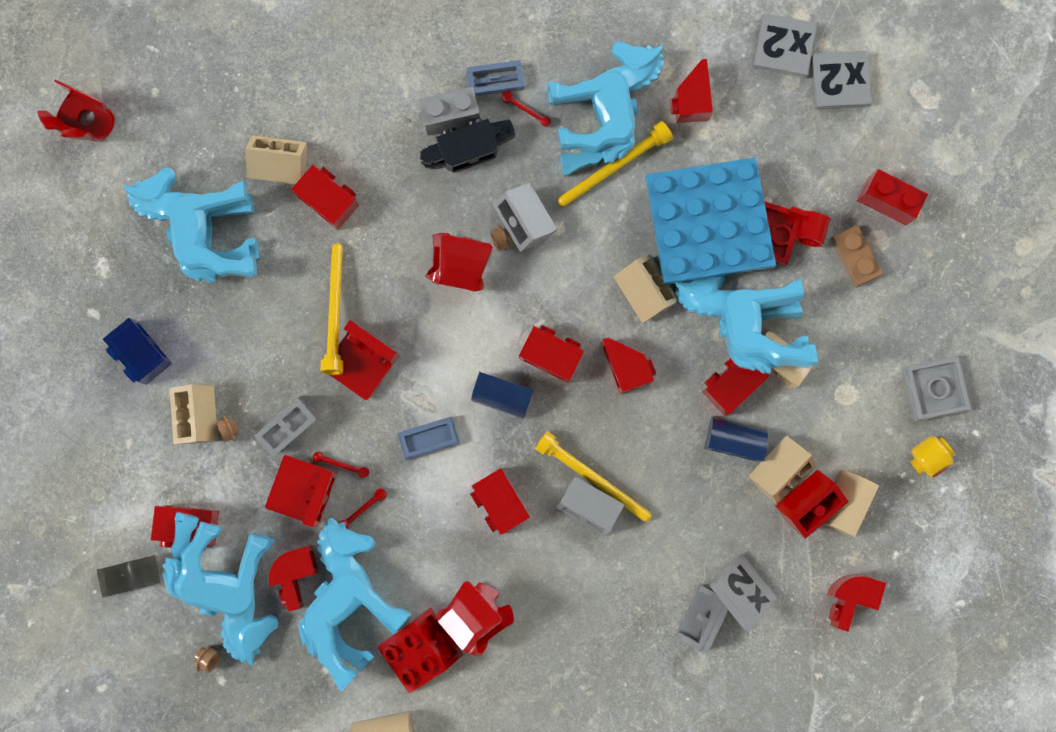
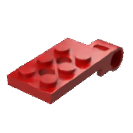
(794, 226)

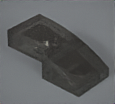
(128, 576)

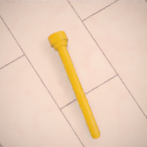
(659, 135)
(332, 362)
(549, 446)

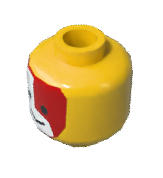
(932, 456)

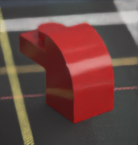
(287, 570)
(850, 591)

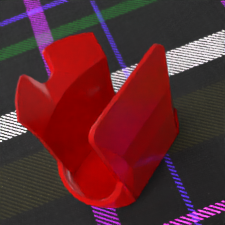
(68, 116)
(458, 262)
(474, 617)

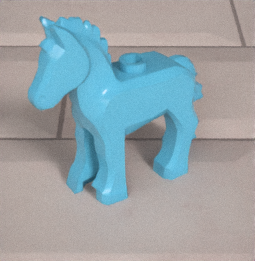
(611, 105)
(192, 225)
(742, 319)
(220, 590)
(341, 599)

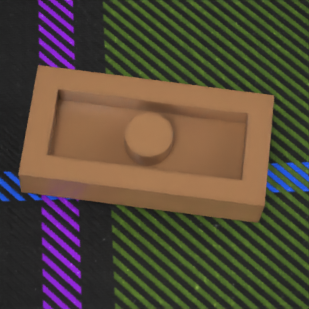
(856, 255)

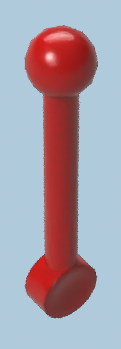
(507, 98)
(363, 472)
(380, 495)

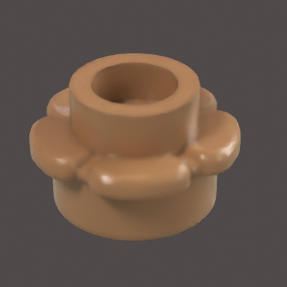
(501, 238)
(227, 429)
(206, 659)

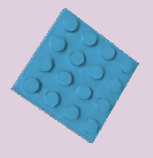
(710, 221)

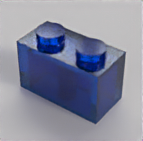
(136, 352)

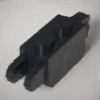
(468, 145)

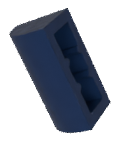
(501, 395)
(737, 439)

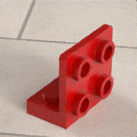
(364, 361)
(301, 490)
(420, 651)

